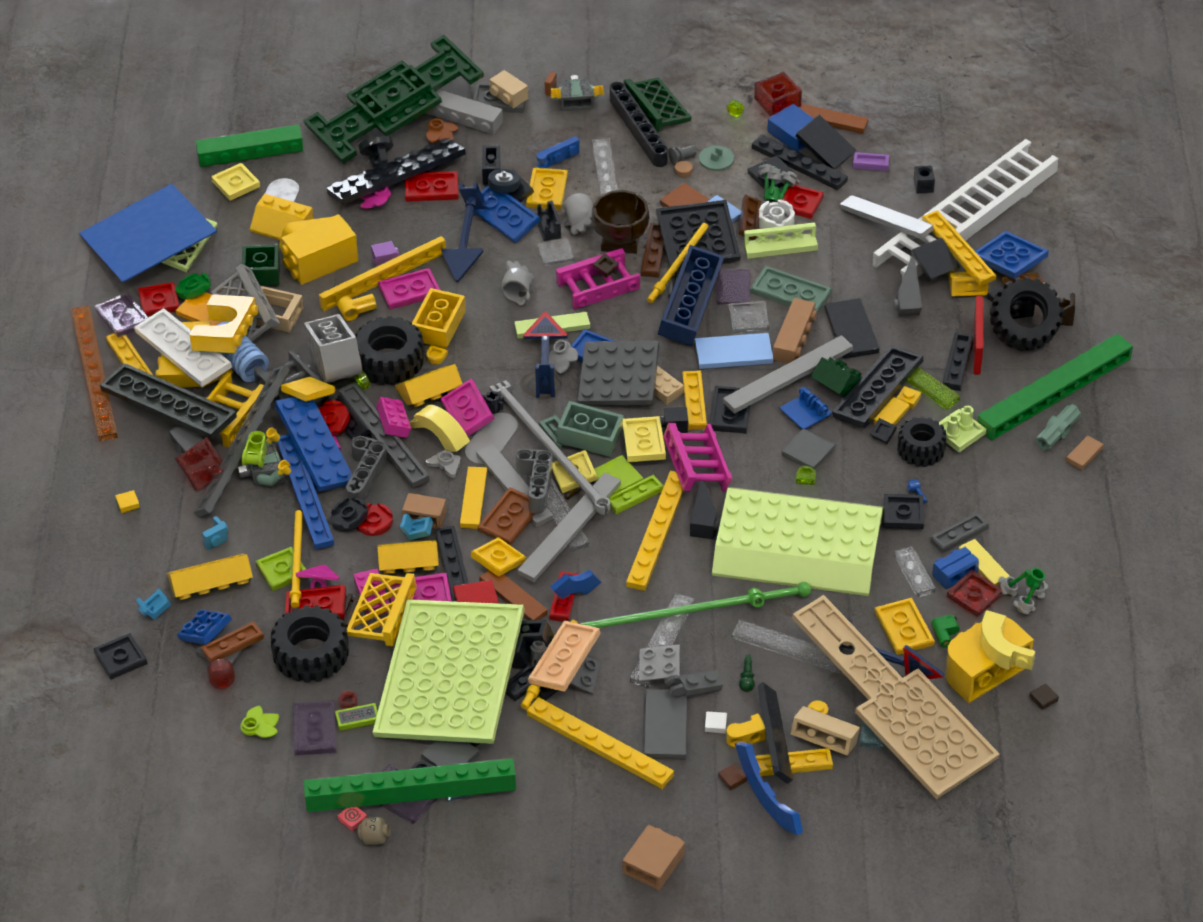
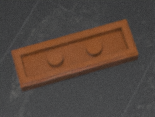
(232, 642)

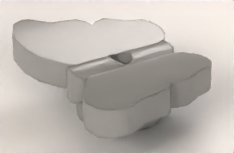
(446, 461)

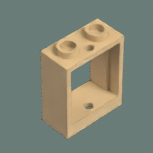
(288, 300)

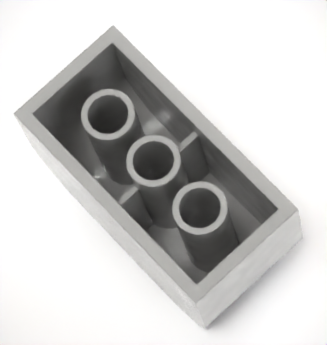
(333, 348)

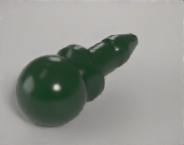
(747, 682)

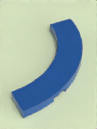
(779, 812)

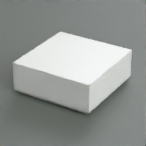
(715, 722)

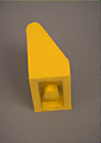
(964, 285)

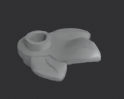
(562, 355)

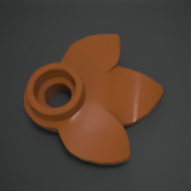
(440, 130)

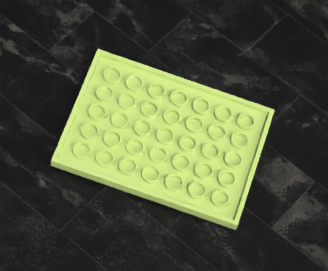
(449, 671)

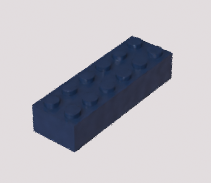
(690, 295)

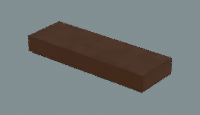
(749, 215)

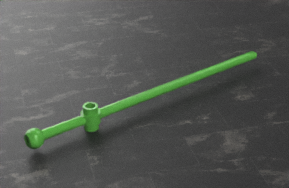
(754, 597)

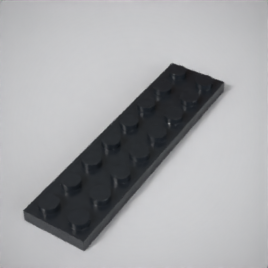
(395, 171)

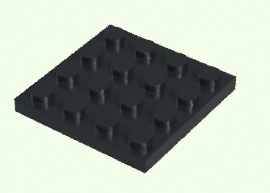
(681, 223)

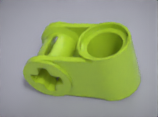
(255, 449)

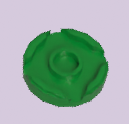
(193, 285)

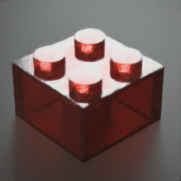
(777, 93)

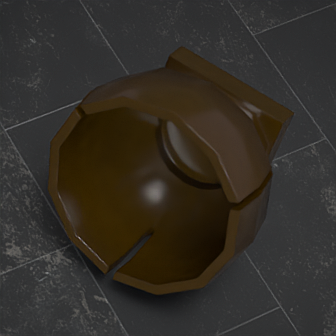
(620, 221)

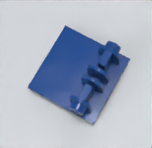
(806, 409)

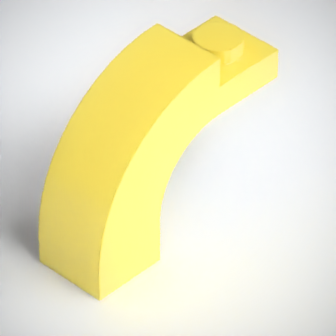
(442, 425)
(998, 648)

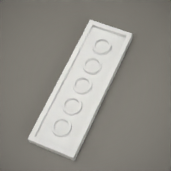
(173, 341)

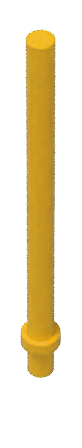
(295, 593)

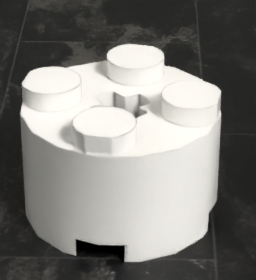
(776, 215)

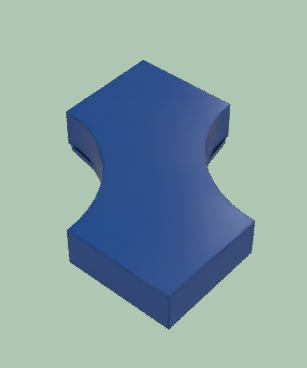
(573, 584)

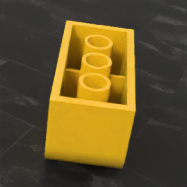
(971, 670)

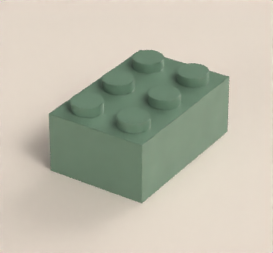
(589, 428)

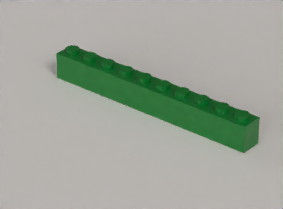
(1055, 386)
(409, 785)

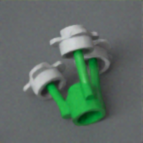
(771, 192)
(1035, 584)

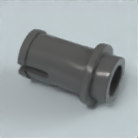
(538, 649)

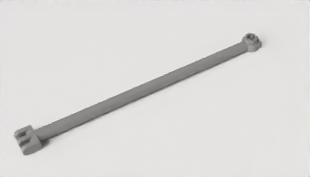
(601, 503)

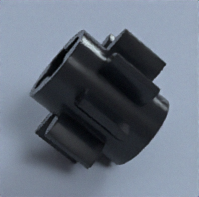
(494, 401)

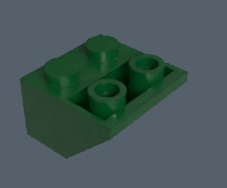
(836, 375)

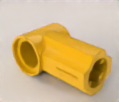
(351, 308)

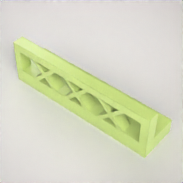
(779, 243)

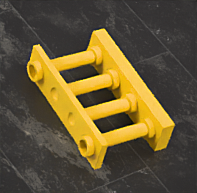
(218, 396)

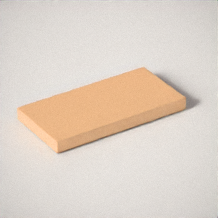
(564, 656)

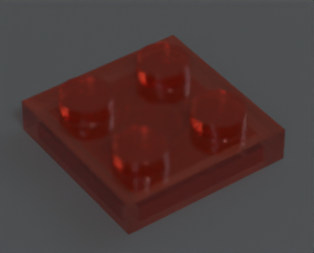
(974, 593)

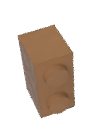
(424, 506)

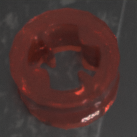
(348, 695)

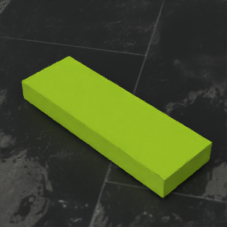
(635, 494)

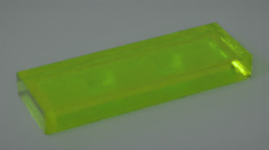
(933, 388)

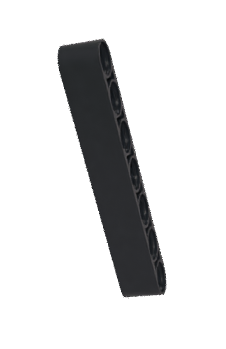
(638, 124)

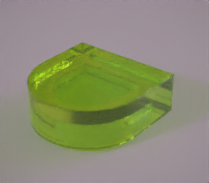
(806, 475)

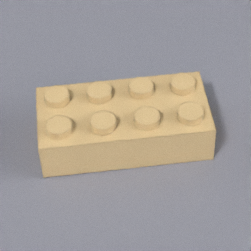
(667, 387)

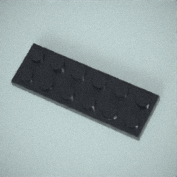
(877, 386)

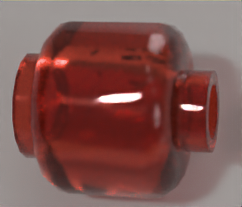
(221, 673)

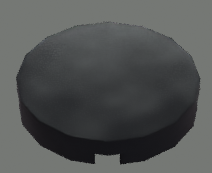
(349, 514)

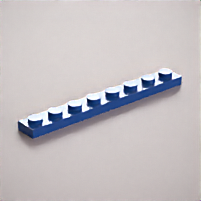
(306, 494)

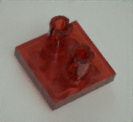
(200, 463)

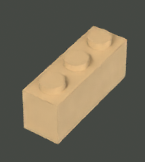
(825, 730)

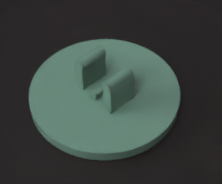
(716, 158)

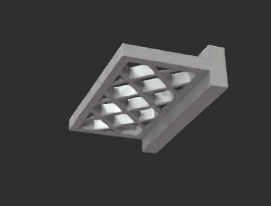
(254, 290)

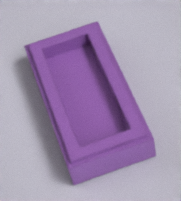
(871, 161)

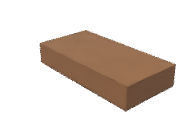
(1084, 453)

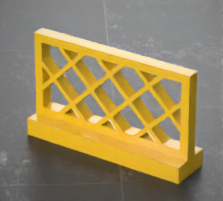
(393, 620)

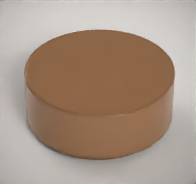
(683, 168)

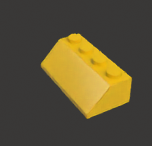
(210, 575)

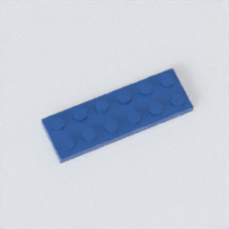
(314, 443)

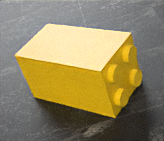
(319, 249)

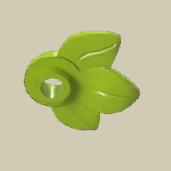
(259, 724)

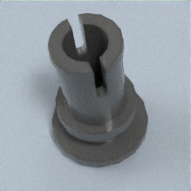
(678, 154)

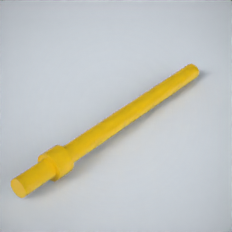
(659, 287)

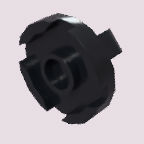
(376, 149)

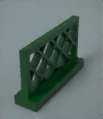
(647, 106)

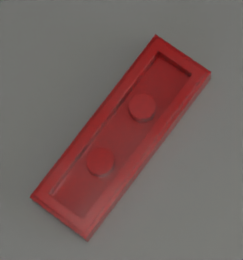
(562, 608)

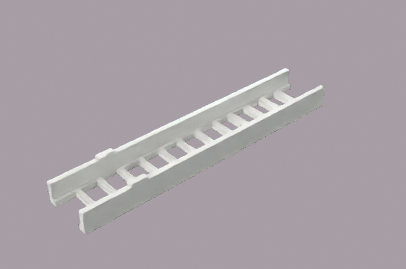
(987, 213)

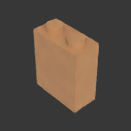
(653, 857)

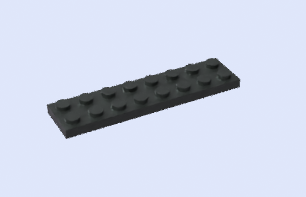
(168, 401)

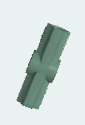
(1058, 427)

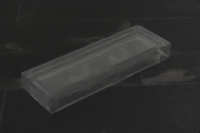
(914, 571)

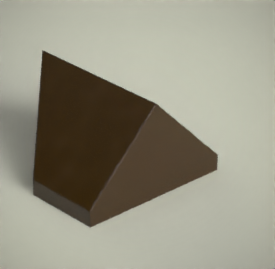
(1069, 310)

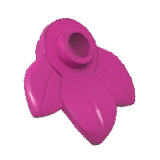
(377, 198)

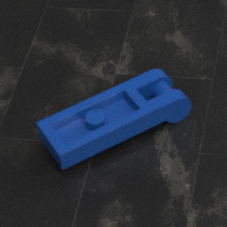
(558, 153)

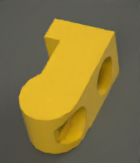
(746, 732)

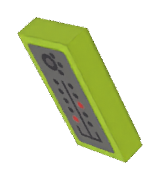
(356, 716)

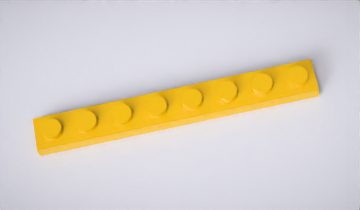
(382, 272)
(656, 533)
(600, 743)

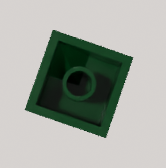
(264, 263)

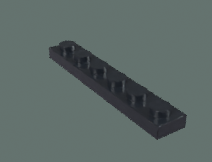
(800, 162)

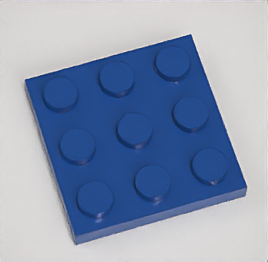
(1011, 254)

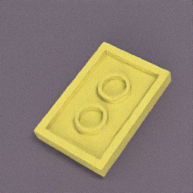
(643, 439)

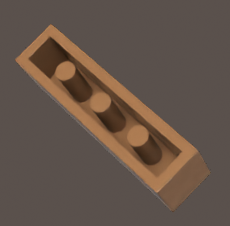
(794, 331)

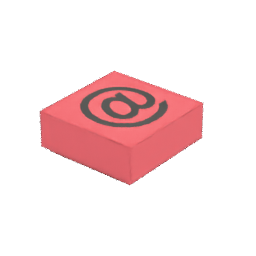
(352, 817)

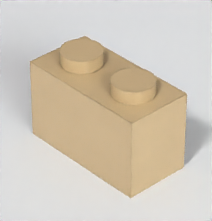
(508, 89)

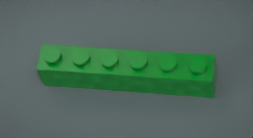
(249, 145)

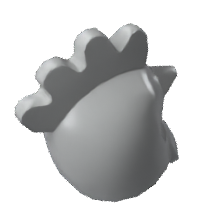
(578, 212)
(517, 280)

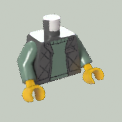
(576, 94)
(273, 467)

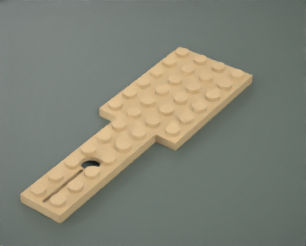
(903, 712)

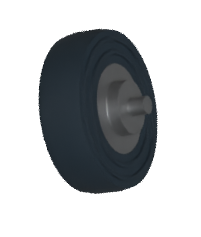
(504, 180)

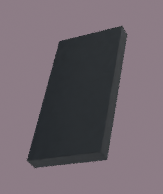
(851, 321)

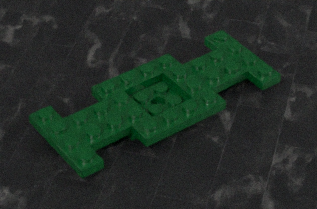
(374, 104)

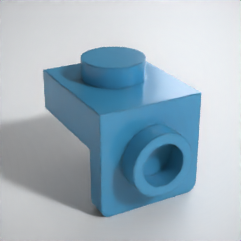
(416, 528)
(216, 535)
(154, 605)

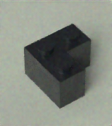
(529, 632)

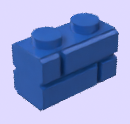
(954, 567)

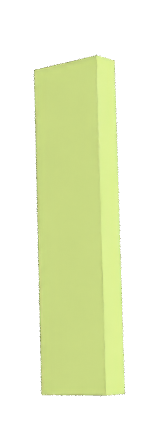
(567, 322)

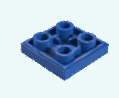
(204, 626)

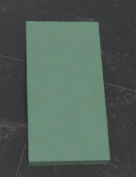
(785, 287)

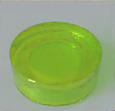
(735, 108)
(363, 380)

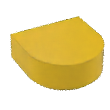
(436, 355)

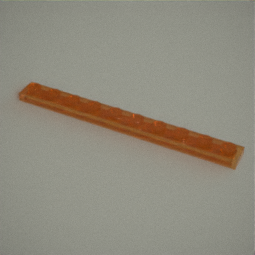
(94, 373)

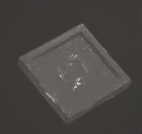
(749, 317)

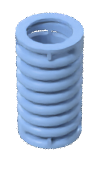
(246, 359)

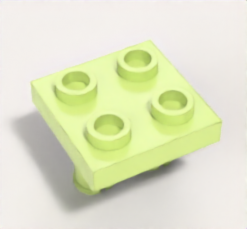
(962, 428)

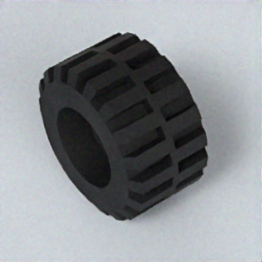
(921, 441)

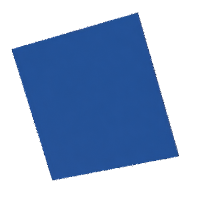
(147, 232)

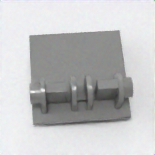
(659, 662)

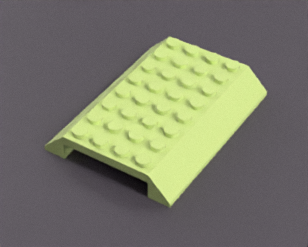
(797, 541)

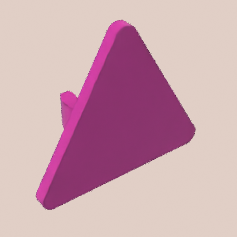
(319, 574)

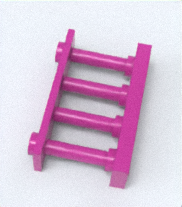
(584, 270)
(684, 465)

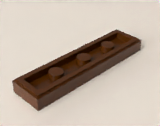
(653, 252)

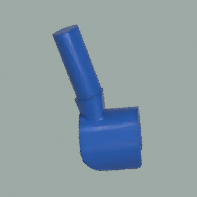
(914, 485)

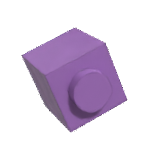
(383, 253)

